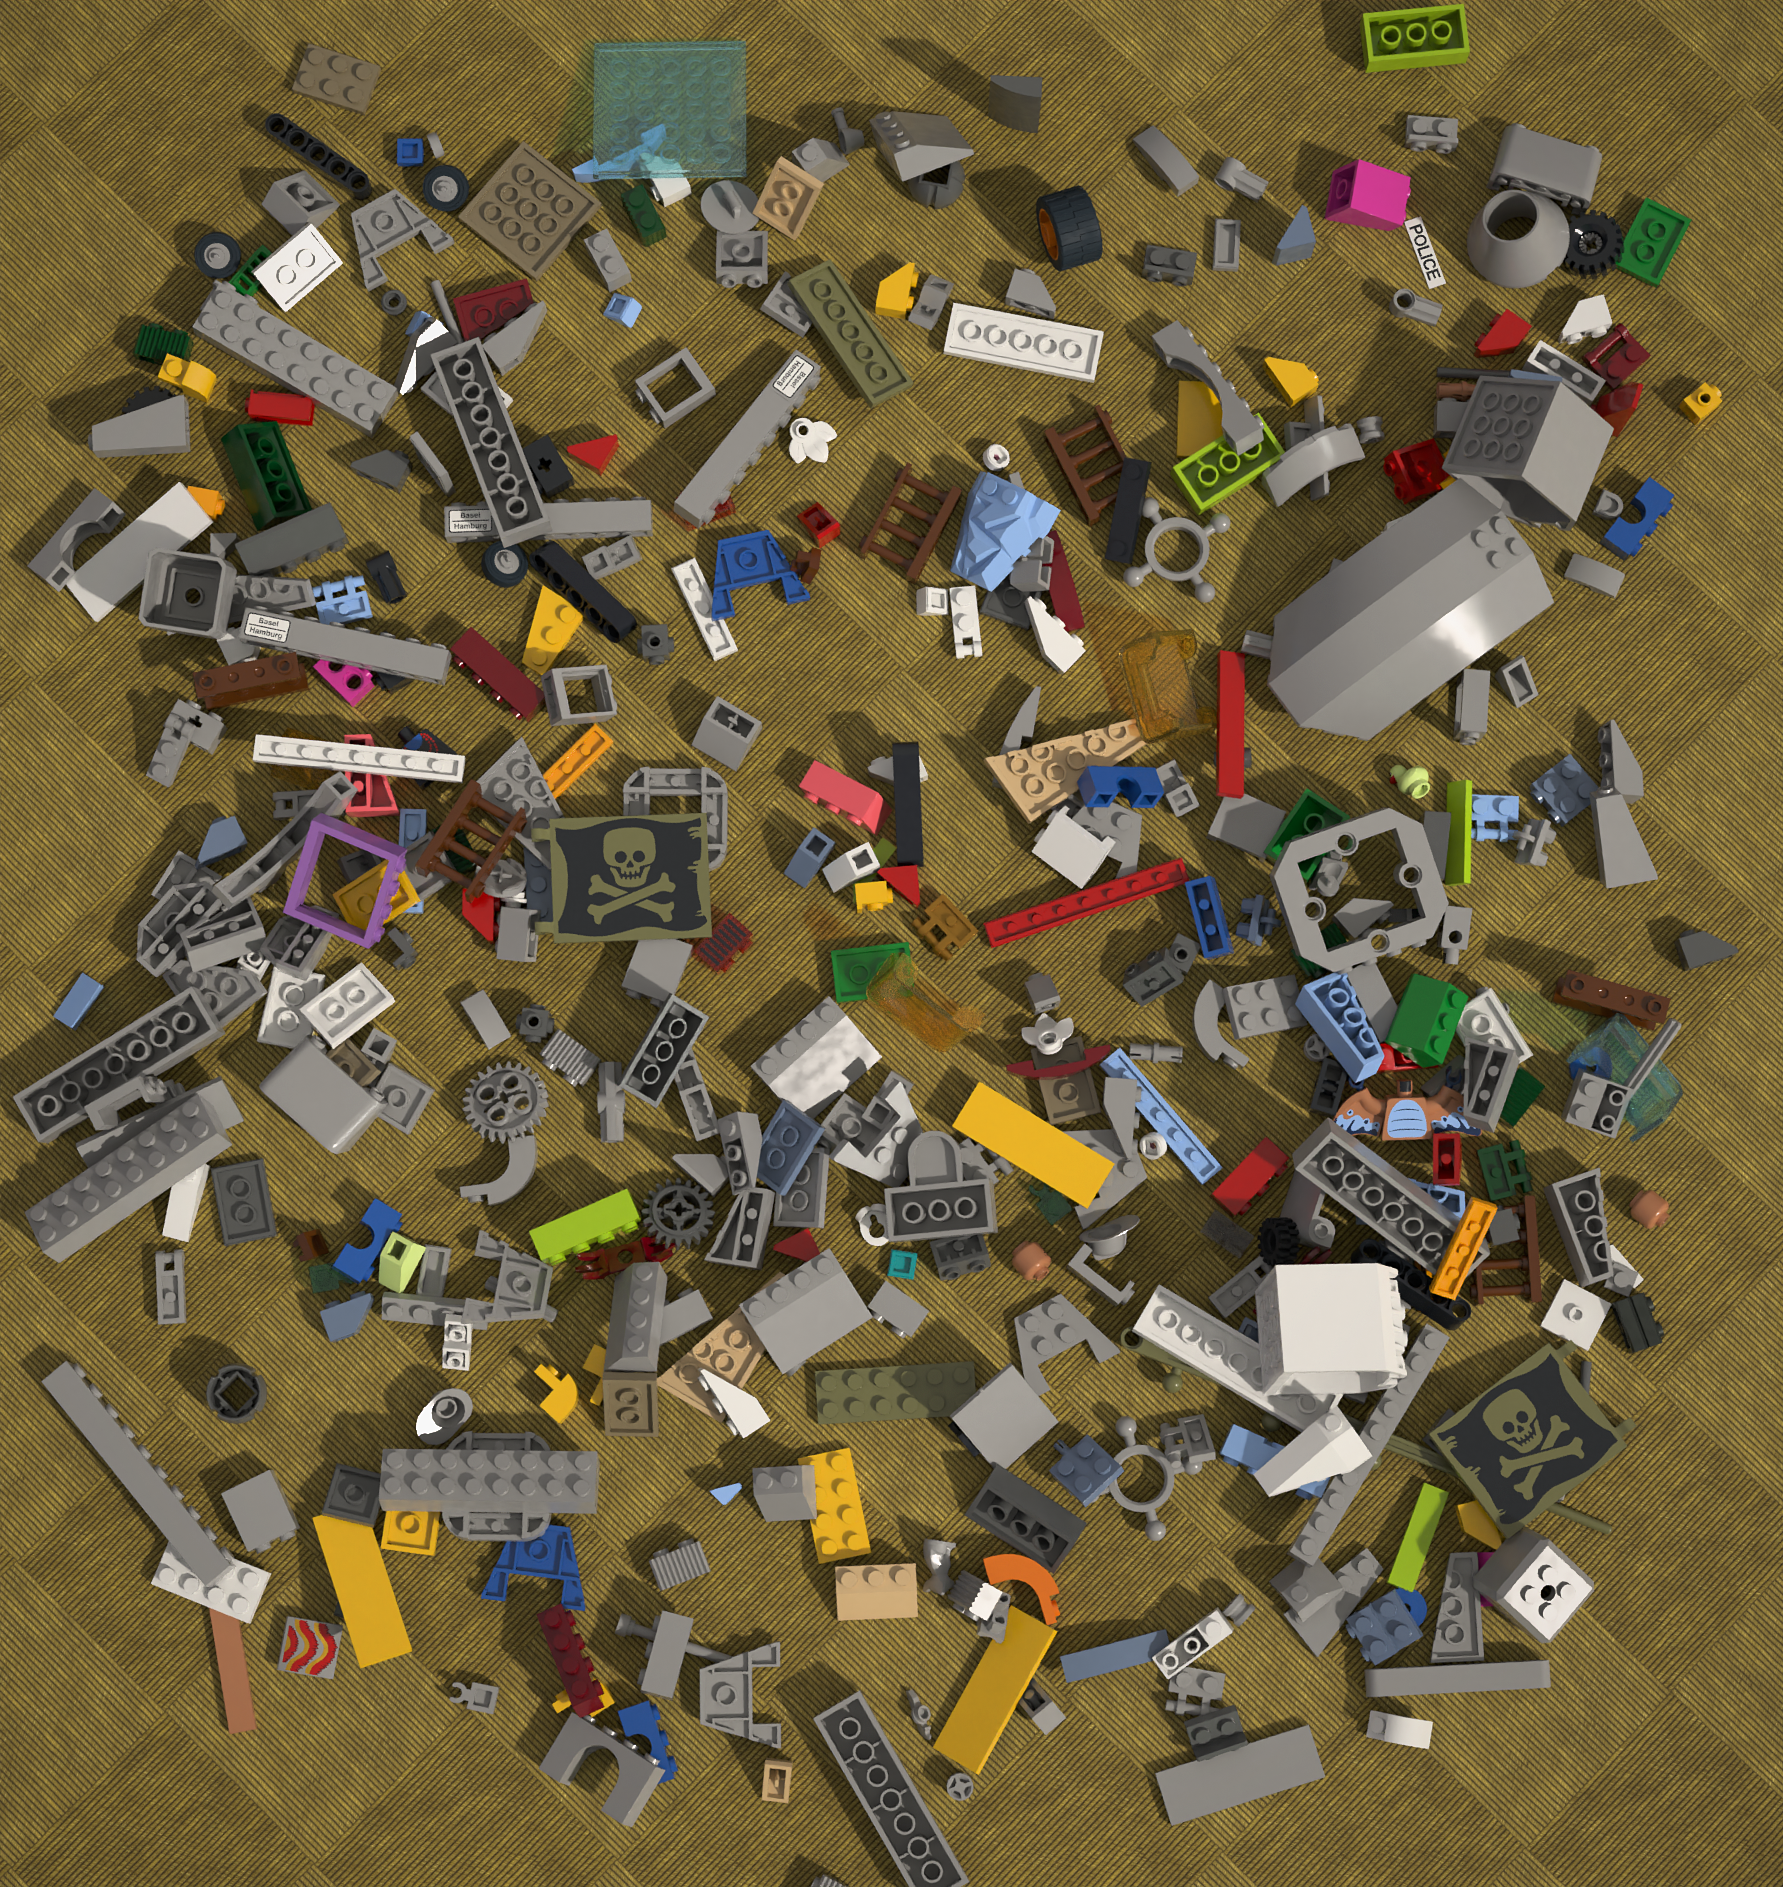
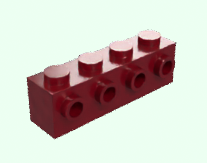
(499, 674)
(570, 1660)

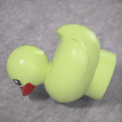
(1410, 781)

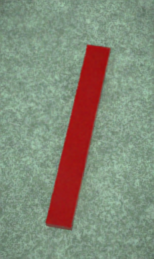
(1086, 902)

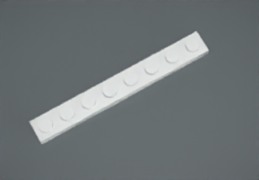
(359, 758)

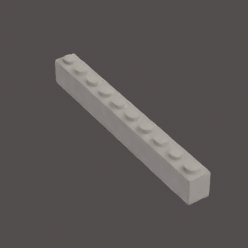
(1374, 1435)
(139, 1474)

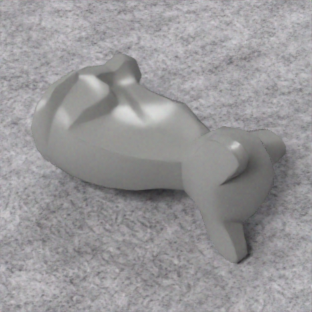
(938, 1561)

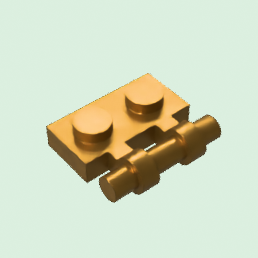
(950, 922)

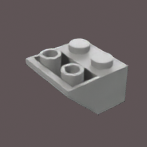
(727, 733)
(1596, 1103)

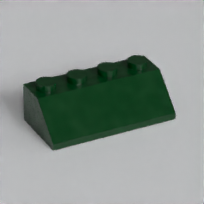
(265, 473)

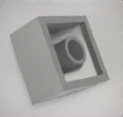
(299, 201)
(785, 1492)

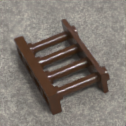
(1068, 464)
(935, 521)
(251, 681)
(459, 818)
(1609, 998)
(1528, 1262)

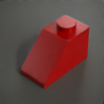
(1447, 1159)

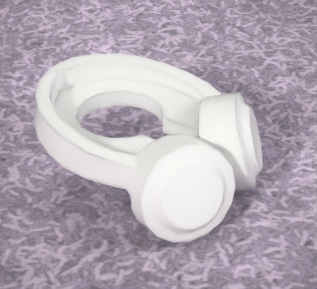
(863, 1218)

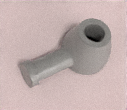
(849, 139)

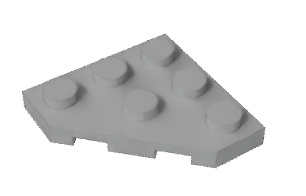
(225, 988)

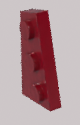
(491, 308)

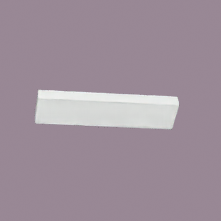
(700, 603)

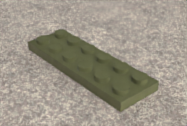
(850, 333)
(893, 1392)

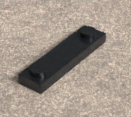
(1128, 510)

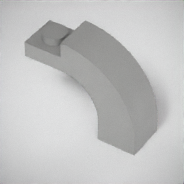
(1206, 1028)
(517, 1176)

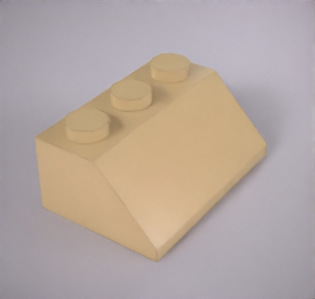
(876, 1591)

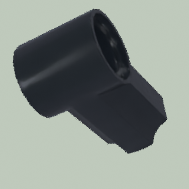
(384, 573)

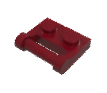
(1622, 363)

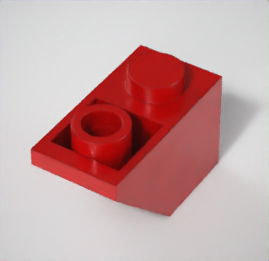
(1504, 337)
(482, 915)

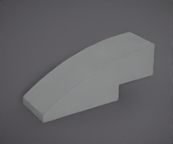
(1166, 160)

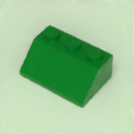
(1307, 816)
(1426, 1020)

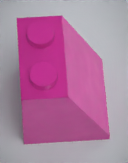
(1368, 196)

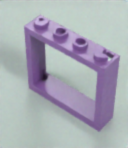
(294, 906)

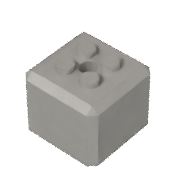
(165, 591)
(1518, 1573)

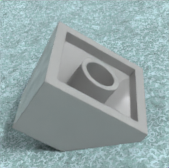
(705, 1169)
(1306, 1588)

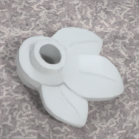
(813, 443)
(1048, 1034)

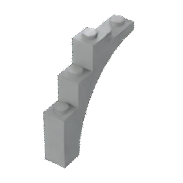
(272, 860)

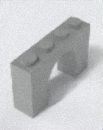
(636, 1772)

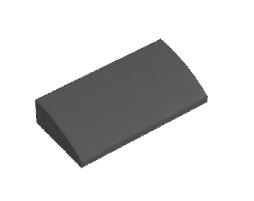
(1015, 101)

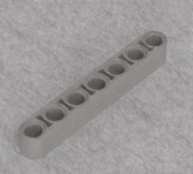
(1457, 1678)

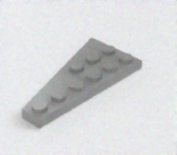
(519, 783)

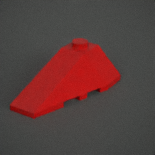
(1618, 405)

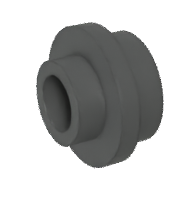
(390, 296)

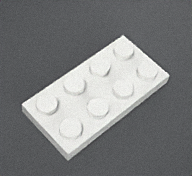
(233, 1595)

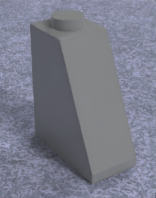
(819, 158)

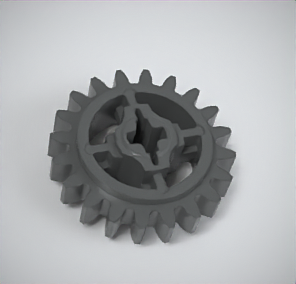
(668, 1214)

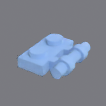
(344, 608)
(1494, 810)

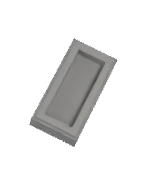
(1226, 245)
(434, 1271)

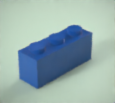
(1209, 917)

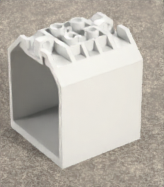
(1330, 1329)

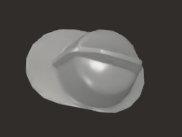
(1109, 1238)
(443, 1415)

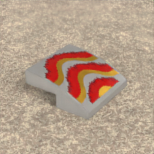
(309, 1647)

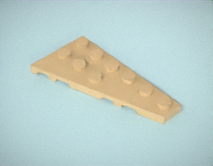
(1049, 771)
(727, 1352)

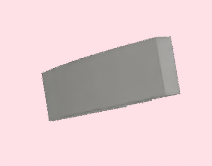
(1022, 727)
(696, 1099)

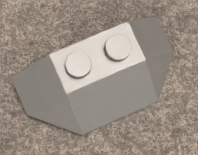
(160, 930)
(296, 945)

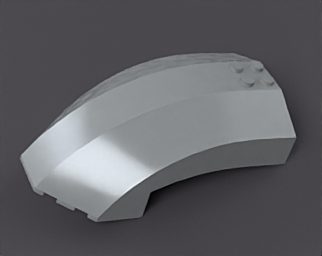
(1404, 615)

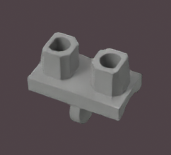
(1531, 842)
(1329, 874)
(997, 1623)

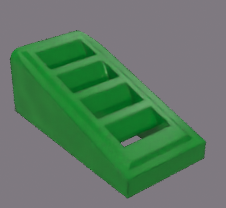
(256, 259)

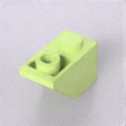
(399, 1261)

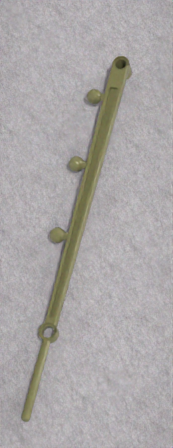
(1173, 1383)

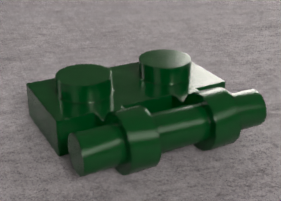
(1496, 1171)

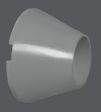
(1522, 260)

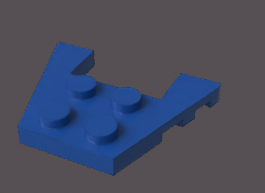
(750, 562)
(545, 1557)

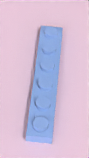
(1164, 1119)

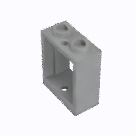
(706, 389)
(557, 700)
(1471, 706)

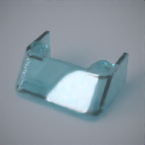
(1617, 1050)

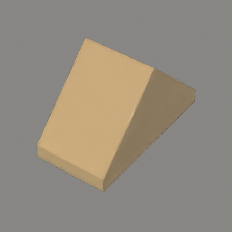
(777, 1780)

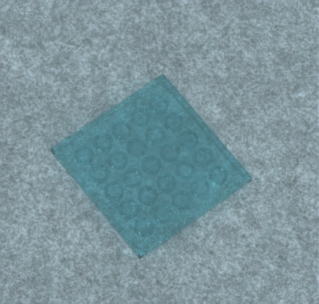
(669, 110)

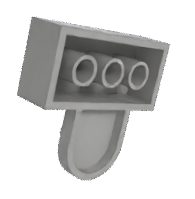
(938, 1197)

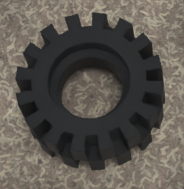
(1278, 1241)

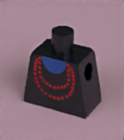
(424, 742)

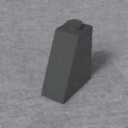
(1437, 832)

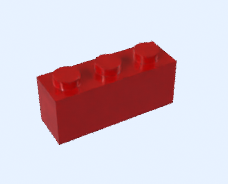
(1250, 1178)

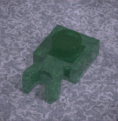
(1052, 1204)
(325, 1278)

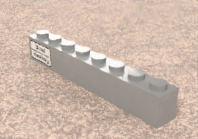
(747, 439)
(568, 520)
(345, 646)

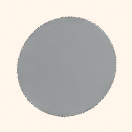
(729, 207)

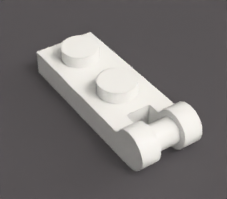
(965, 621)

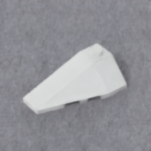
(1319, 1452)

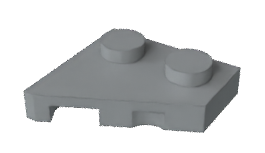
(785, 308)
(183, 871)

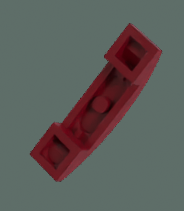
(1062, 588)
(1026, 1069)

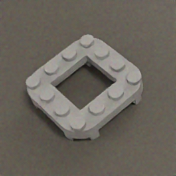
(684, 782)
(497, 1526)

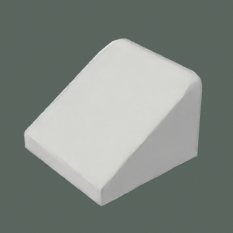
(932, 601)

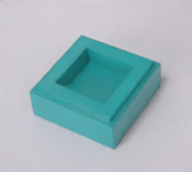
(902, 1264)

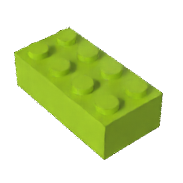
(1414, 38)
(1218, 472)
(586, 1226)

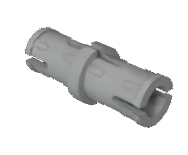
(1155, 1052)

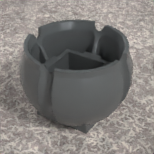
(938, 194)
(223, 1380)

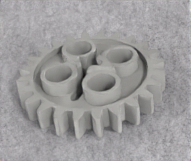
(514, 1120)

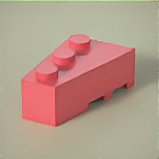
(374, 791)
(845, 797)

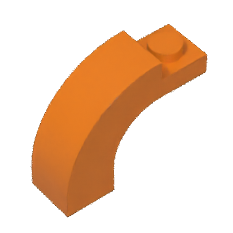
(1017, 1567)

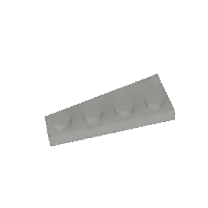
(270, 592)
(1356, 1579)
(1459, 1619)

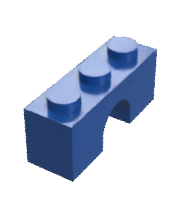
(1625, 537)
(1102, 783)
(355, 1262)
(643, 1720)

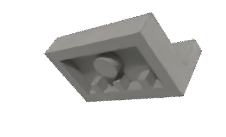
(1431, 134)

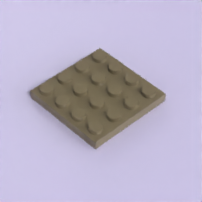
(530, 211)

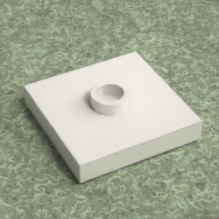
(1575, 1315)

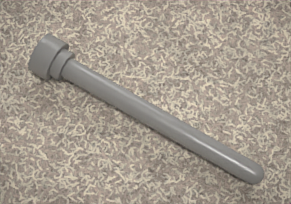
(627, 1626)

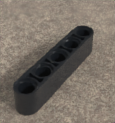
(311, 147)
(583, 591)
(907, 803)
(1419, 1295)

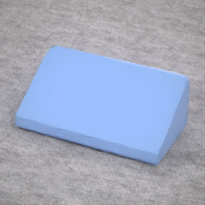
(78, 1001)

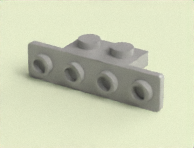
(1297, 432)

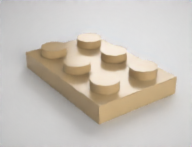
(788, 198)

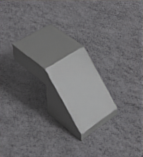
(931, 302)
(222, 544)
(379, 1050)
(878, 1111)

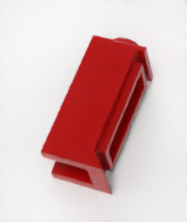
(280, 407)

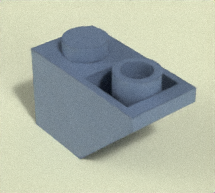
(809, 857)
(346, 1318)

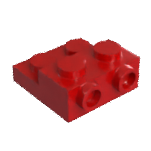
(1416, 470)

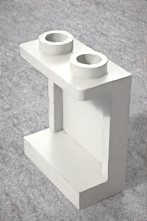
(1071, 848)

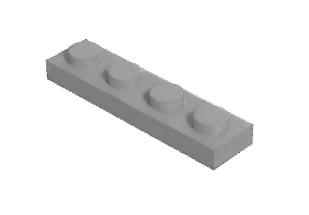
(422, 1309)

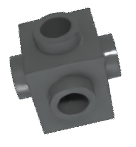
(655, 635)
(539, 1032)

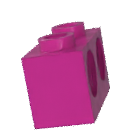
(340, 680)

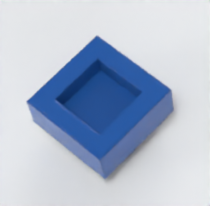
(410, 152)

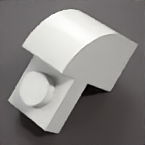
(1399, 1729)

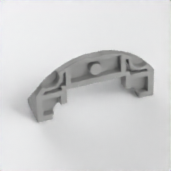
(1310, 460)

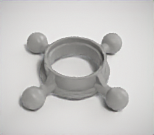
(1219, 523)
(1154, 1529)

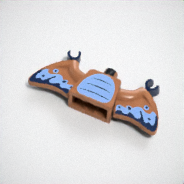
(1404, 1114)

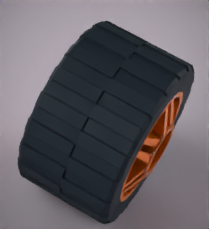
(1069, 228)

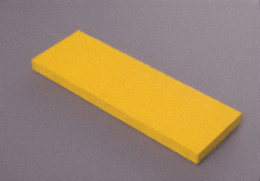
(1033, 1145)
(362, 1590)
(994, 1691)

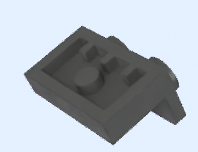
(1169, 265)
(1151, 977)
(960, 1256)
(1215, 1733)

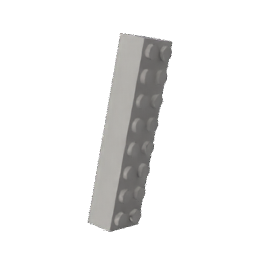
(295, 360)
(491, 442)
(139, 1049)
(128, 1178)
(1379, 1195)
(489, 1481)
(889, 1794)

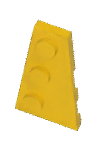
(550, 631)

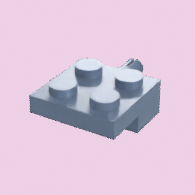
(1084, 1469)

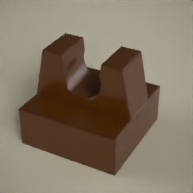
(806, 564)
(311, 1244)

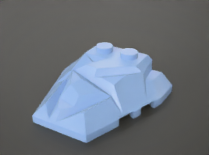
(998, 529)

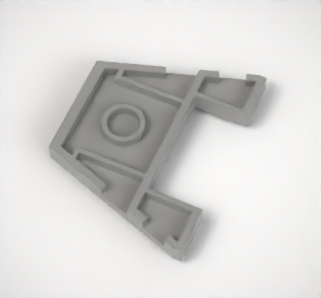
(386, 225)
(1120, 825)
(888, 1153)
(1119, 1182)
(520, 1286)
(1051, 1330)
(728, 1695)

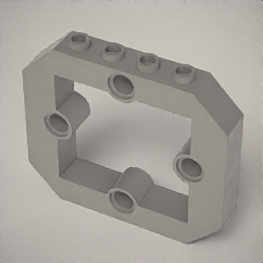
(1425, 887)

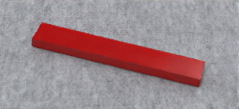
(1230, 724)

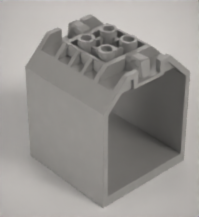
(1529, 449)

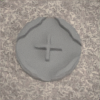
(506, 879)

